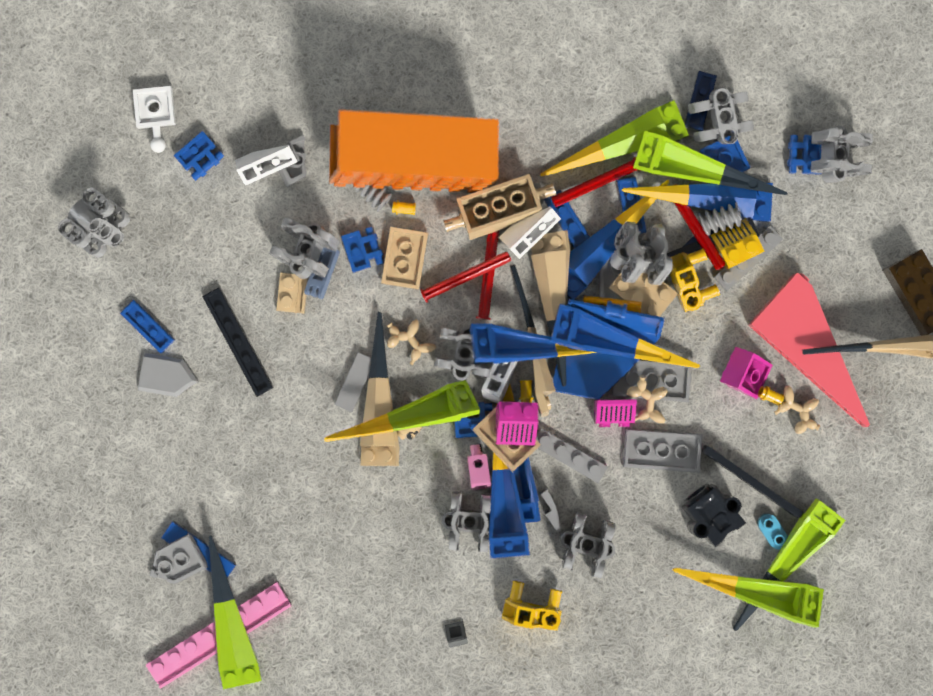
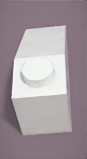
(264, 162)
(529, 231)
(498, 381)

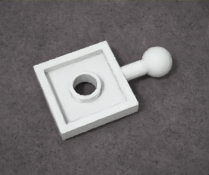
(163, 117)

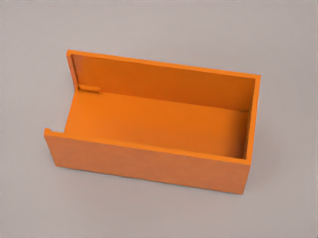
(413, 151)

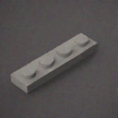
(728, 278)
(570, 456)

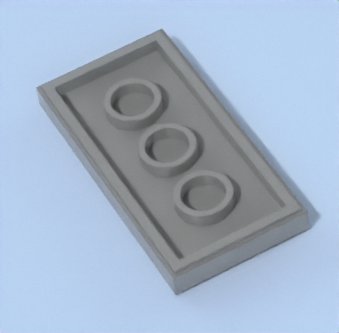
(657, 374)
(662, 450)

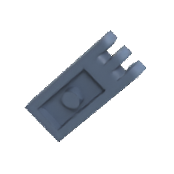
(318, 285)

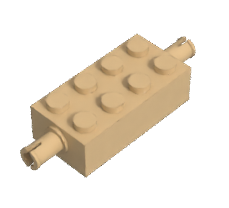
(498, 206)

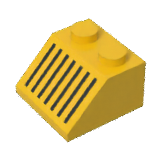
(737, 244)

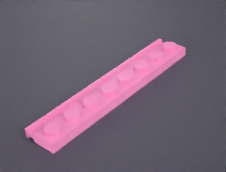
(204, 643)

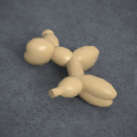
(409, 335)
(656, 394)
(804, 410)

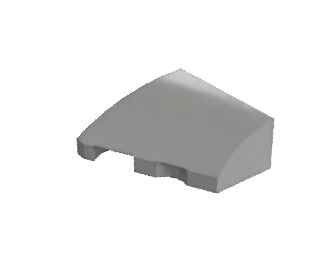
(297, 170)

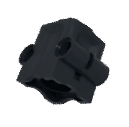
(709, 508)

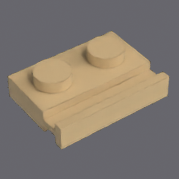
(291, 293)

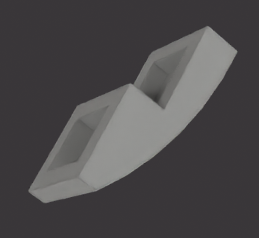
(551, 514)

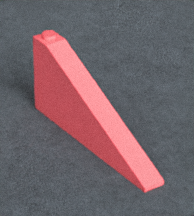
(795, 323)

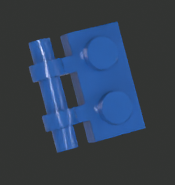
(195, 151)
(810, 153)
(356, 250)
(465, 427)

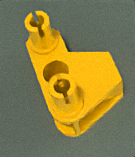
(689, 285)
(537, 613)

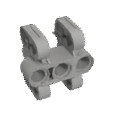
(721, 128)
(835, 154)
(95, 223)
(307, 239)
(644, 258)
(459, 362)
(458, 524)
(598, 542)

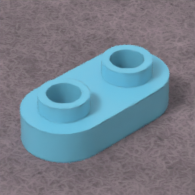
(773, 531)

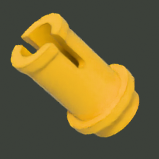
(403, 207)
(526, 391)
(766, 393)

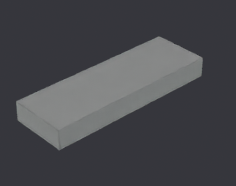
(354, 383)

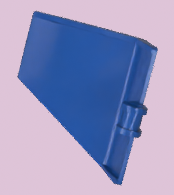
(597, 373)

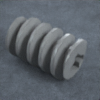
(376, 195)
(721, 219)

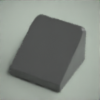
(456, 634)

